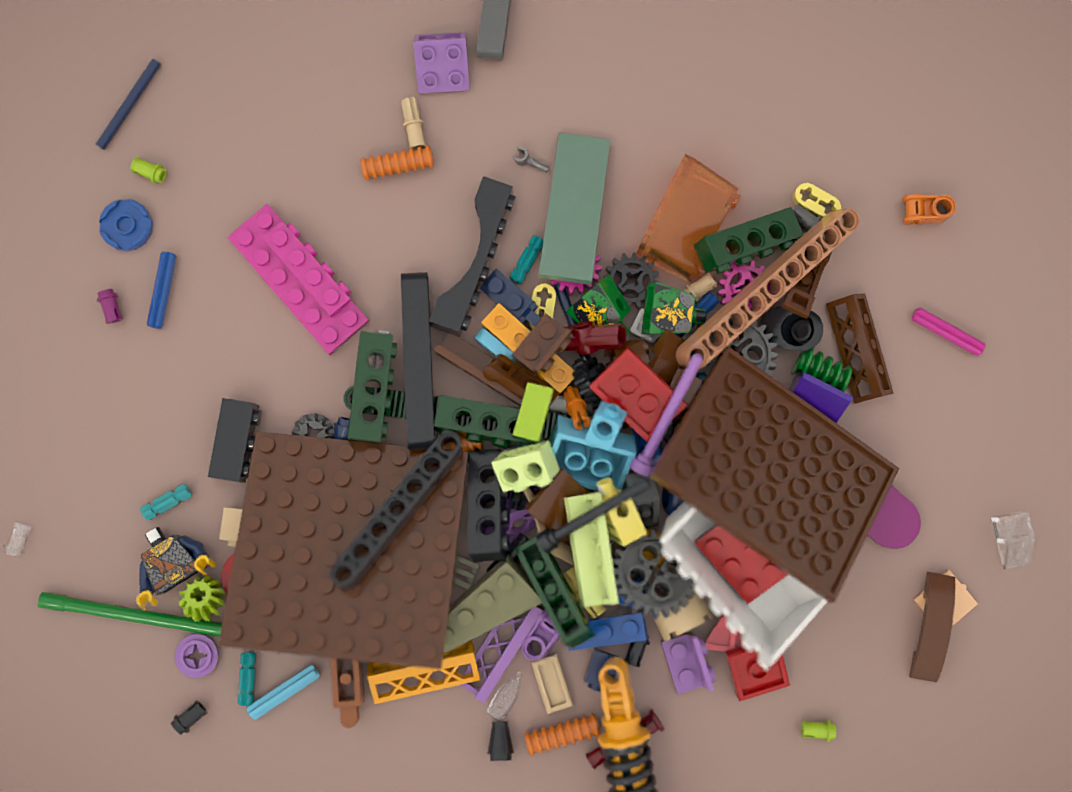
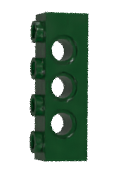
(780, 224)
(370, 345)
(451, 408)
(555, 594)

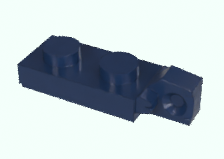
(511, 297)

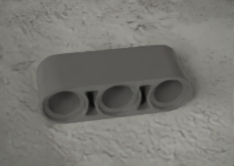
(493, 29)

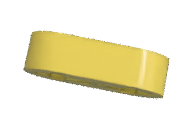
(819, 196)
(550, 303)

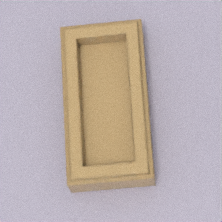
(552, 683)

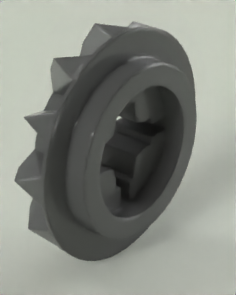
(315, 421)

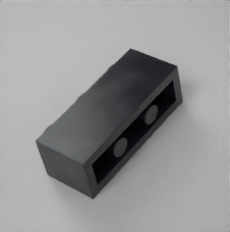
(234, 440)

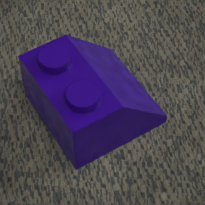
(821, 396)

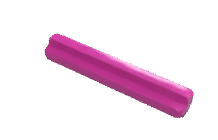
(948, 331)

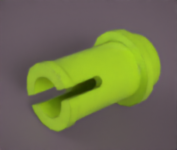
(155, 173)
(818, 730)

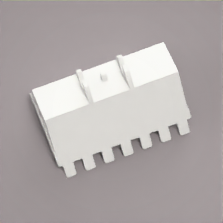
(765, 623)

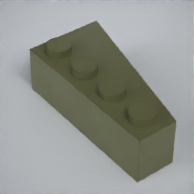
(490, 602)

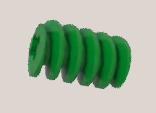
(823, 369)

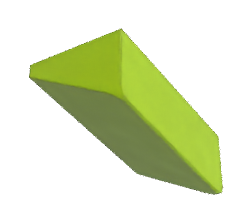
(533, 412)

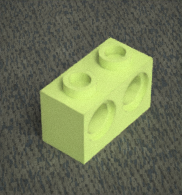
(523, 462)

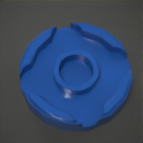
(125, 225)

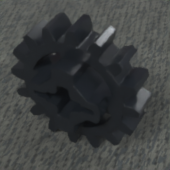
(624, 272)
(585, 372)

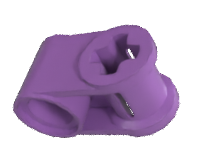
(544, 633)

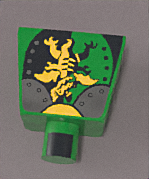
(601, 305)
(670, 309)

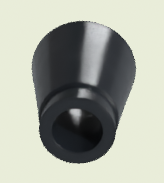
(500, 742)

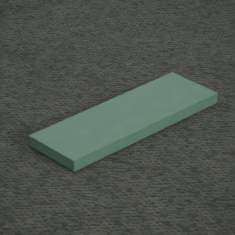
(574, 209)

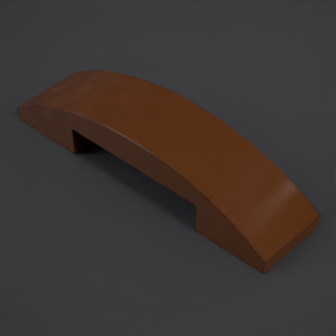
(801, 296)
(664, 361)
(935, 627)

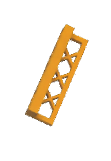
(381, 673)

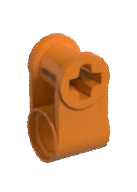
(922, 208)

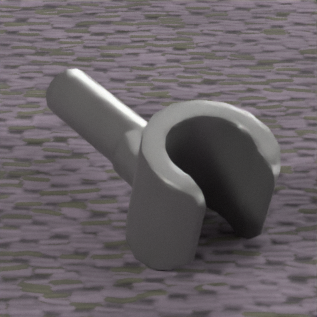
(529, 160)

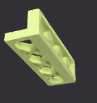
(591, 554)

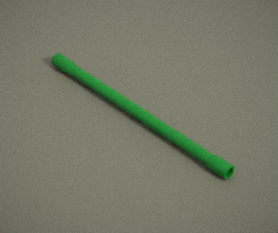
(64, 603)

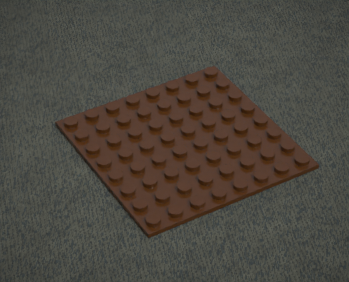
(299, 517)

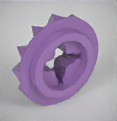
(187, 647)

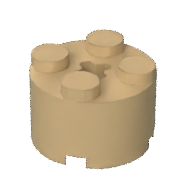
(686, 618)

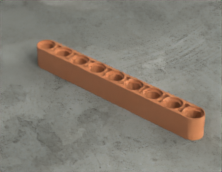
(779, 284)

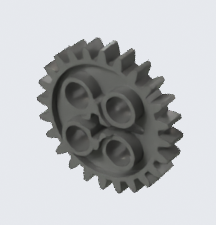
(759, 345)
(632, 561)

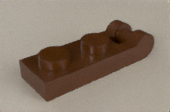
(512, 376)

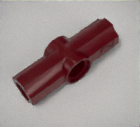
(590, 337)

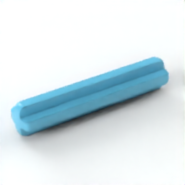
(283, 691)

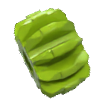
(201, 608)

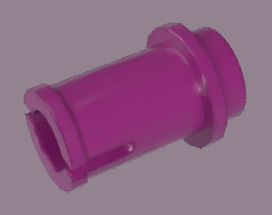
(109, 306)

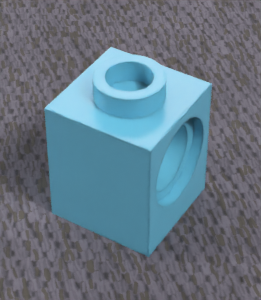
(599, 432)

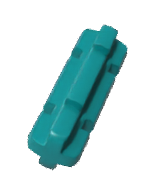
(527, 259)
(166, 502)
(246, 678)

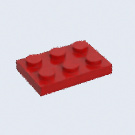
(636, 390)
(739, 564)

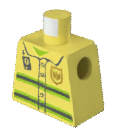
(623, 521)

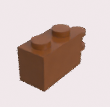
(347, 689)

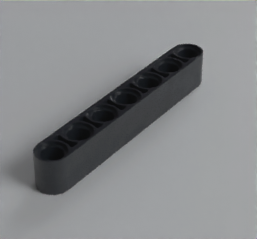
(417, 360)
(395, 524)

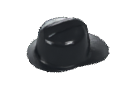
(792, 330)

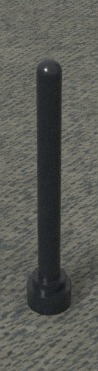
(551, 538)

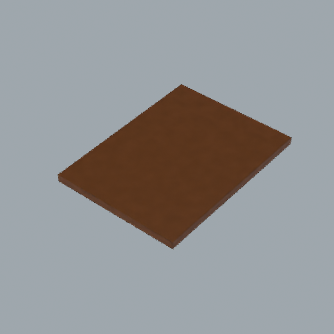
(776, 474)

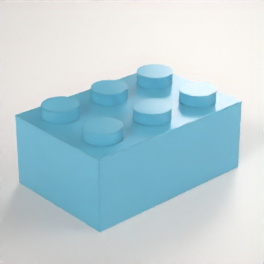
(587, 461)

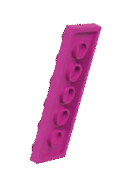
(299, 278)

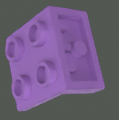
(441, 62)
(687, 663)

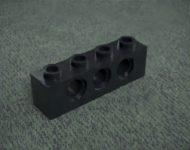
(491, 546)

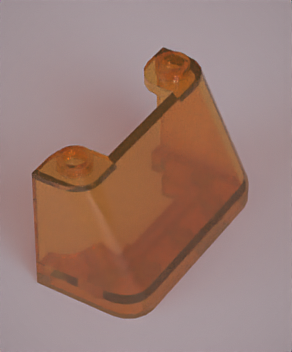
(686, 214)

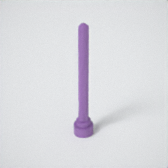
(644, 461)

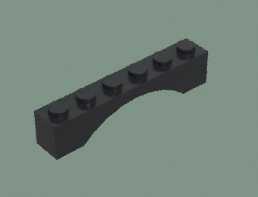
(453, 306)

